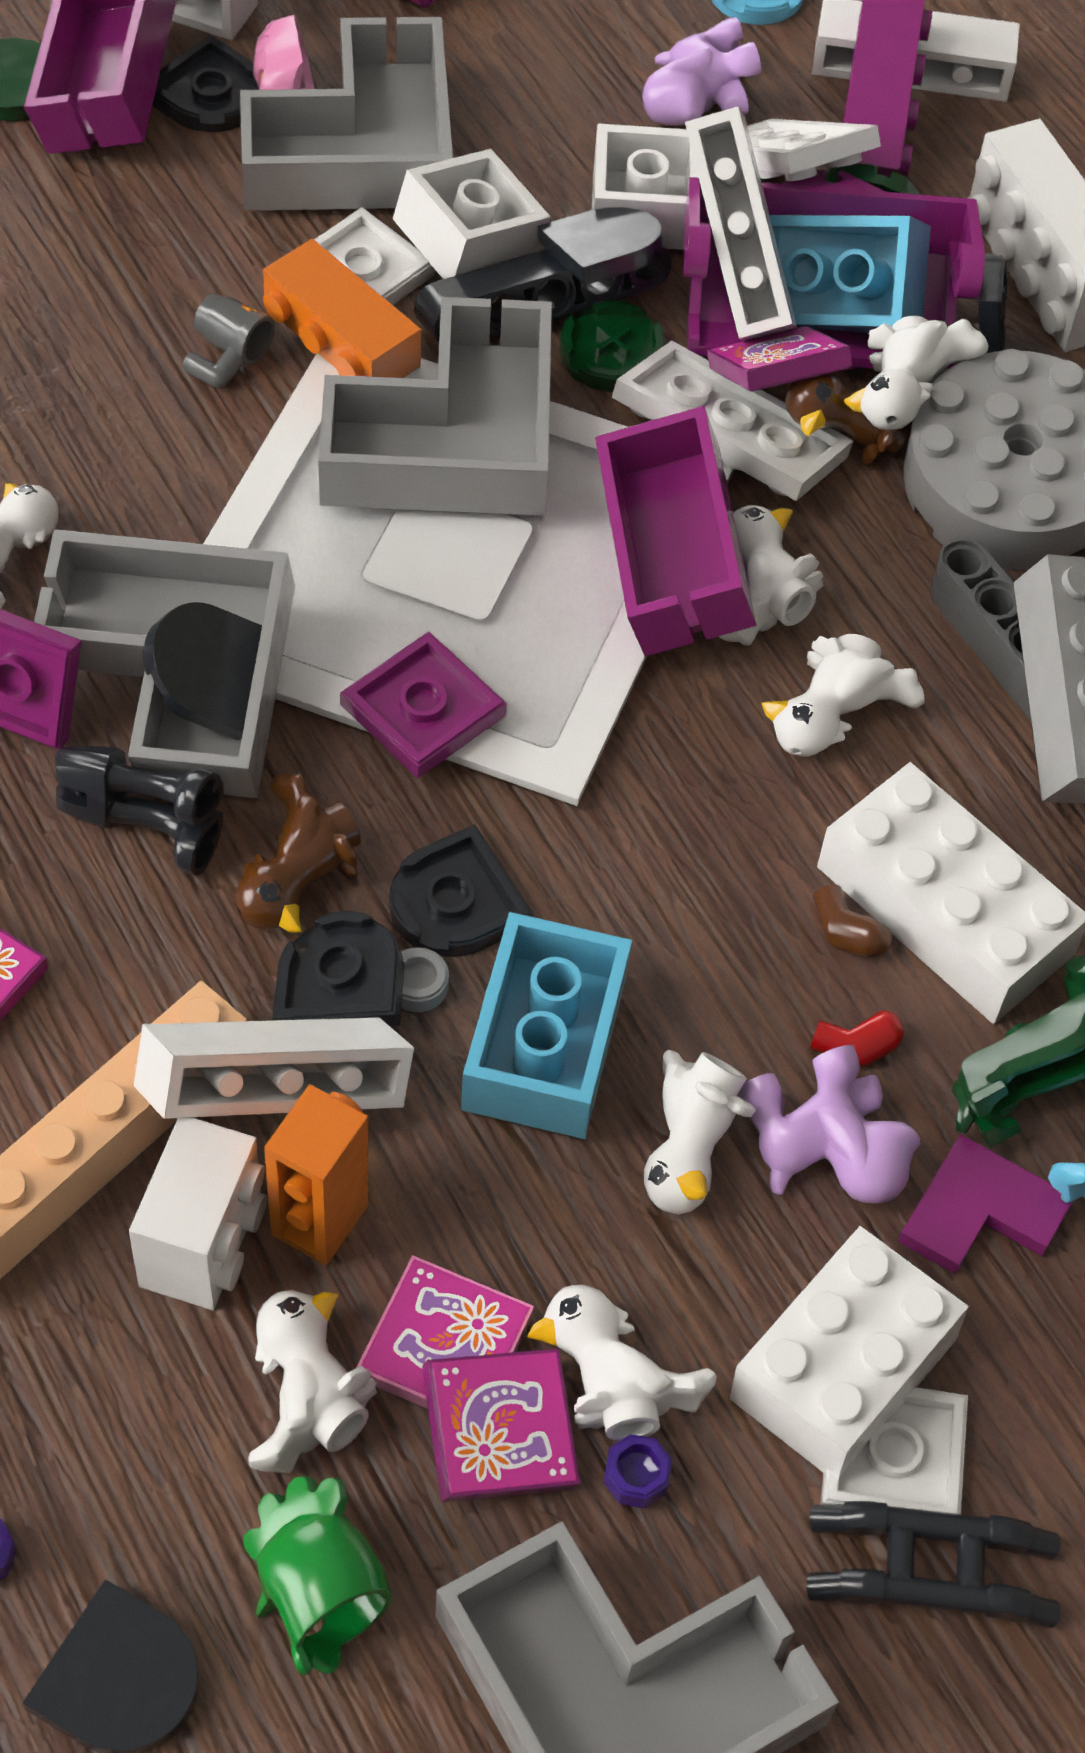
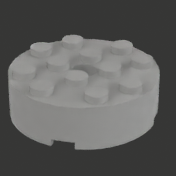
(1003, 456)

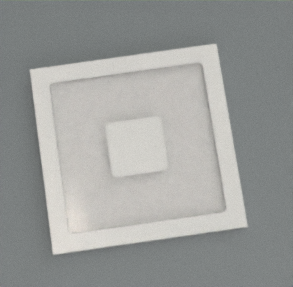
(509, 594)

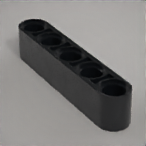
(522, 280)

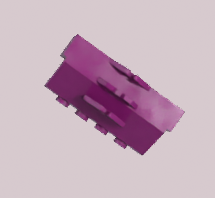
(953, 264)

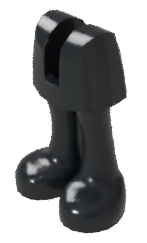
(97, 789)

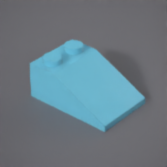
(853, 269)

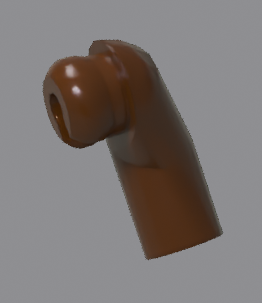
(848, 929)

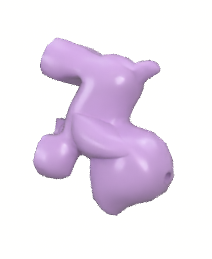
(700, 74)
(866, 1155)

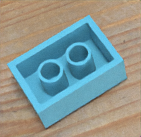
(545, 1025)

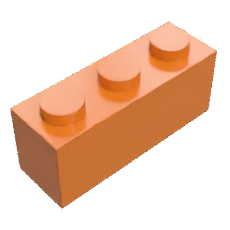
(340, 315)
(318, 1173)

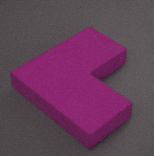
(978, 1190)

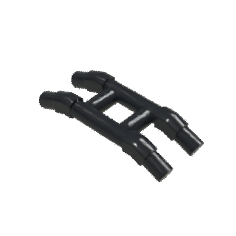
(899, 1583)

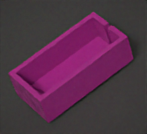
(97, 72)
(674, 531)

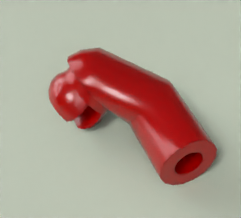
(871, 1038)

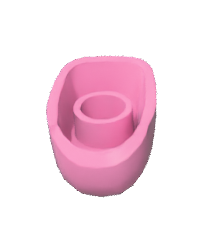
(282, 57)

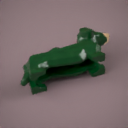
(1024, 1064)

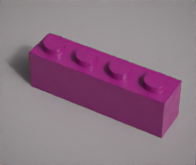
(883, 76)

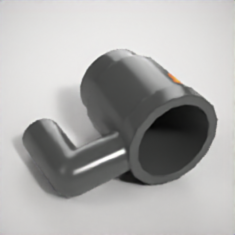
(236, 330)

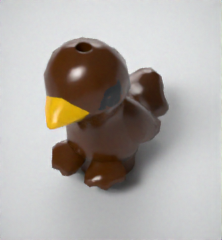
(820, 404)
(308, 849)

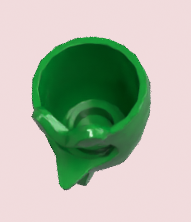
(316, 1568)

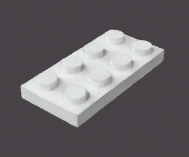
(800, 146)
(749, 426)

